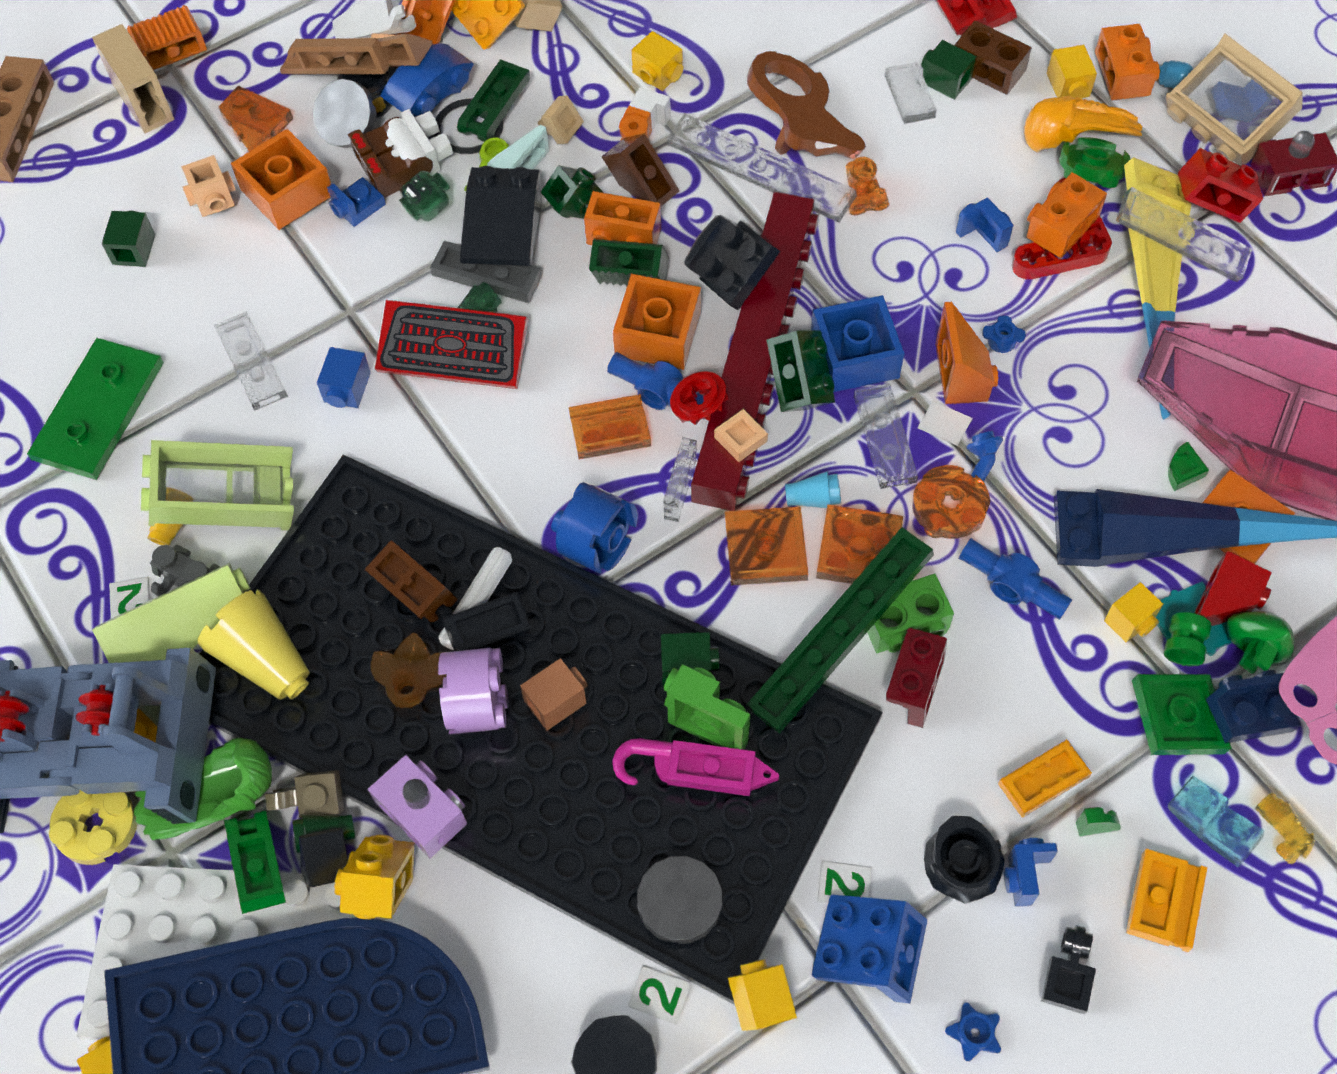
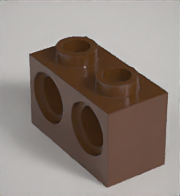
(998, 56)

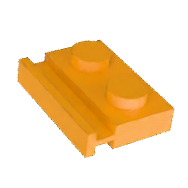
(1166, 900)

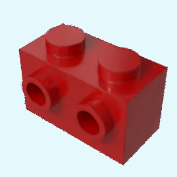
(1220, 185)

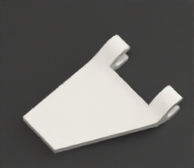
(372, 17)

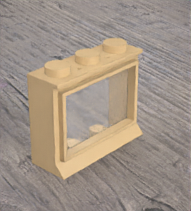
(1234, 101)

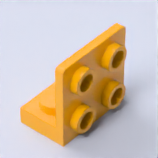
(486, 18)

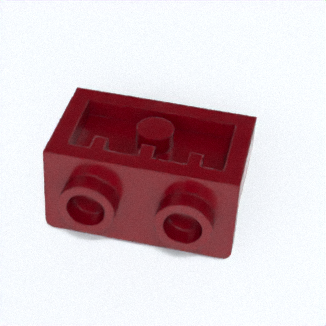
(917, 674)

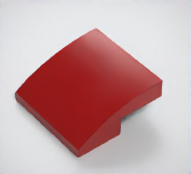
(988, 12)

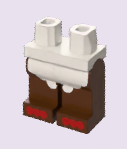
(400, 150)

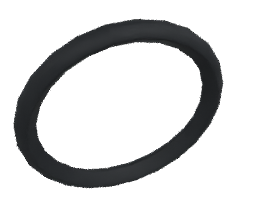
(462, 150)

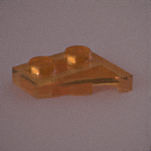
(253, 117)

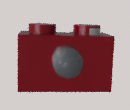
(1295, 162)

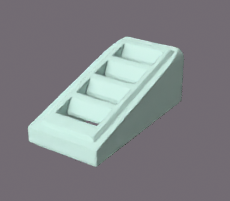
(524, 152)

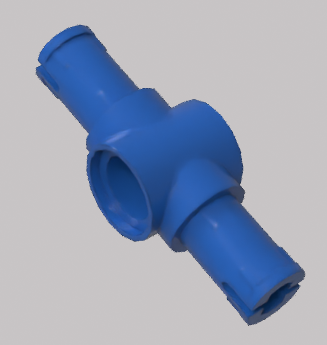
(652, 382)
(1015, 578)

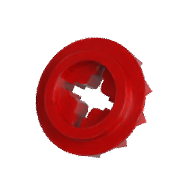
(684, 401)

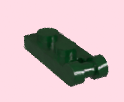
(493, 100)

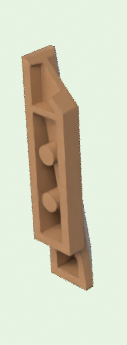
(354, 54)

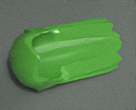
(230, 782)

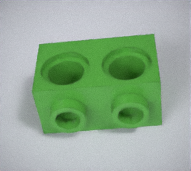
(919, 593)

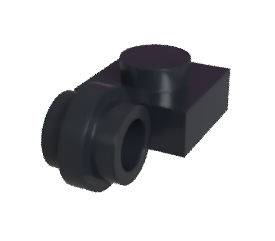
(1067, 981)

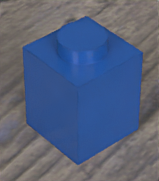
(343, 377)

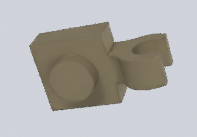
(313, 794)

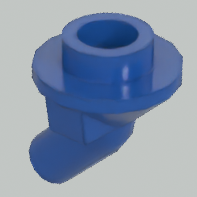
(985, 447)

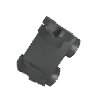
(175, 567)

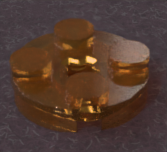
(945, 521)

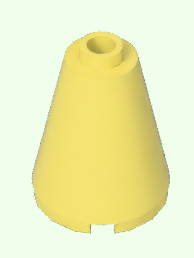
(256, 646)

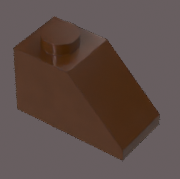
(640, 170)

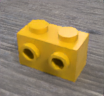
(375, 877)

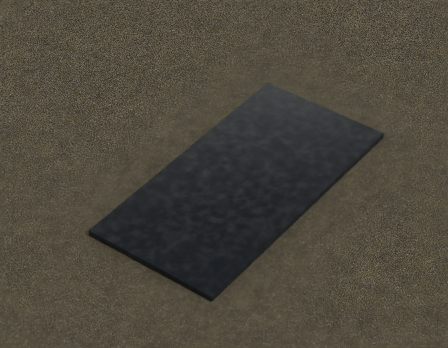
(538, 800)

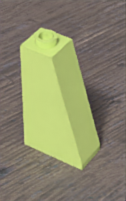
(171, 618)

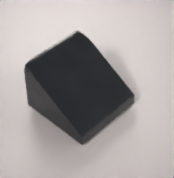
(322, 856)

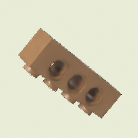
(23, 95)

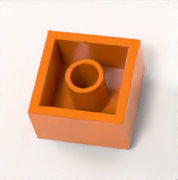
(282, 178)
(657, 321)

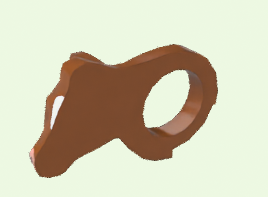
(804, 118)

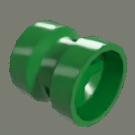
(1187, 639)

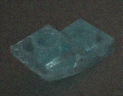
(1211, 820)

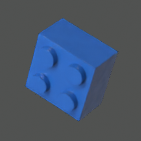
(859, 342)

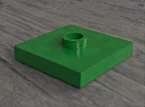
(1178, 714)

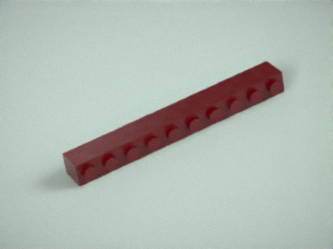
(748, 367)

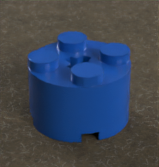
(594, 528)

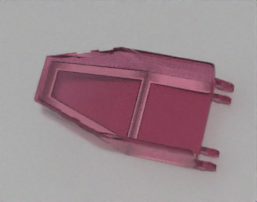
(1256, 404)

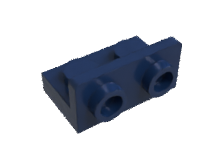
(1251, 707)

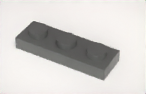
(505, 280)

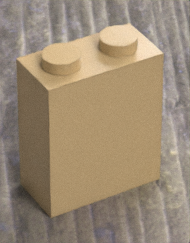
(133, 78)

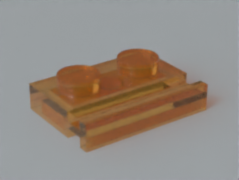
(609, 426)

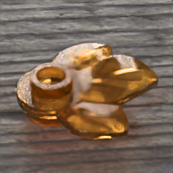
(407, 666)

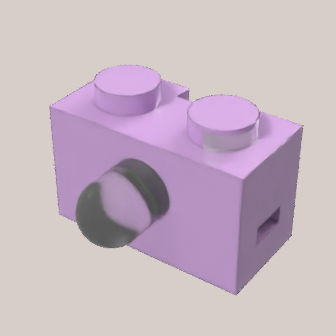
(418, 805)

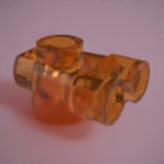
(862, 177)

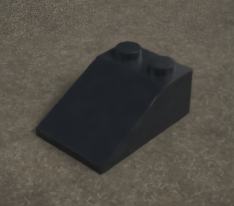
(500, 216)

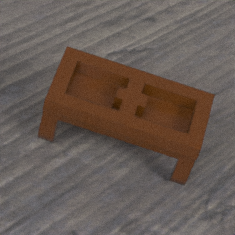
(410, 582)

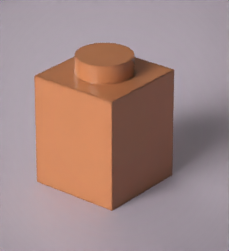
(554, 693)

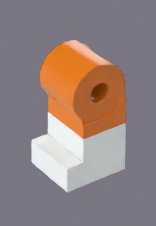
(644, 113)

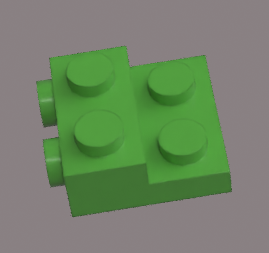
(696, 708)

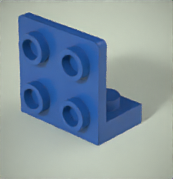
(871, 944)

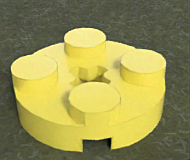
(91, 848)

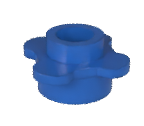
(1000, 342)

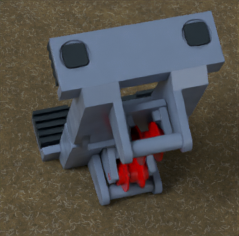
(90, 733)

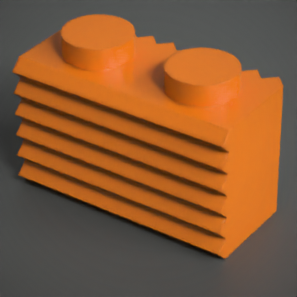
(168, 37)

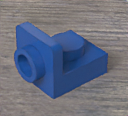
(355, 201)

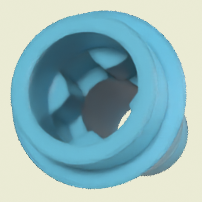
(814, 491)

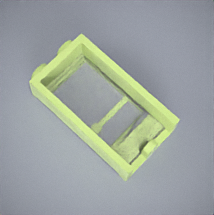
(218, 484)

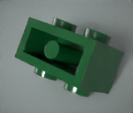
(801, 370)

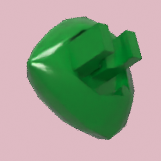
(1262, 638)

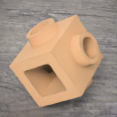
(208, 186)

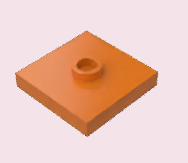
(1239, 493)

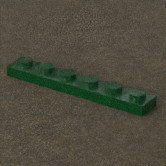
(840, 630)

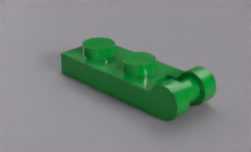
(254, 862)

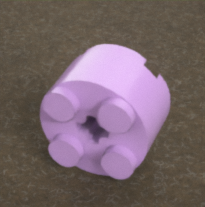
(472, 690)

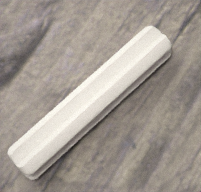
(482, 585)

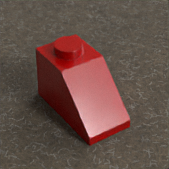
(1233, 588)

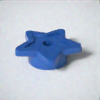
(975, 1020)

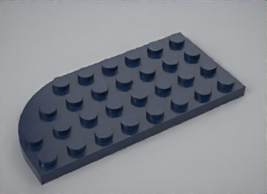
(298, 1003)

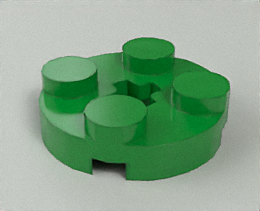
(1094, 161)

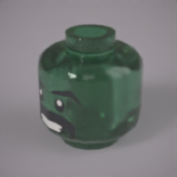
(425, 195)

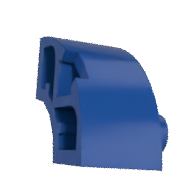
(425, 85)

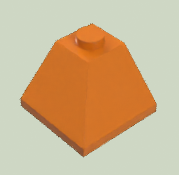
(963, 360)

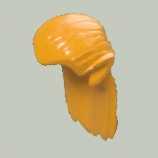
(1066, 117)

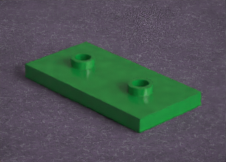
(95, 408)

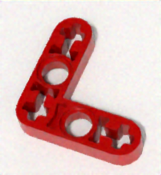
(1050, 265)

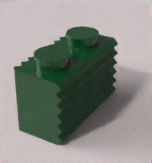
(617, 260)

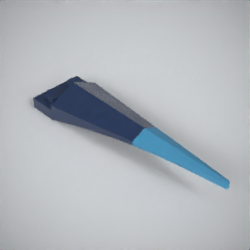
(1130, 527)

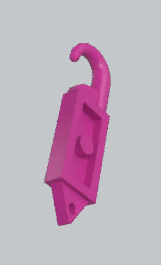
(697, 765)

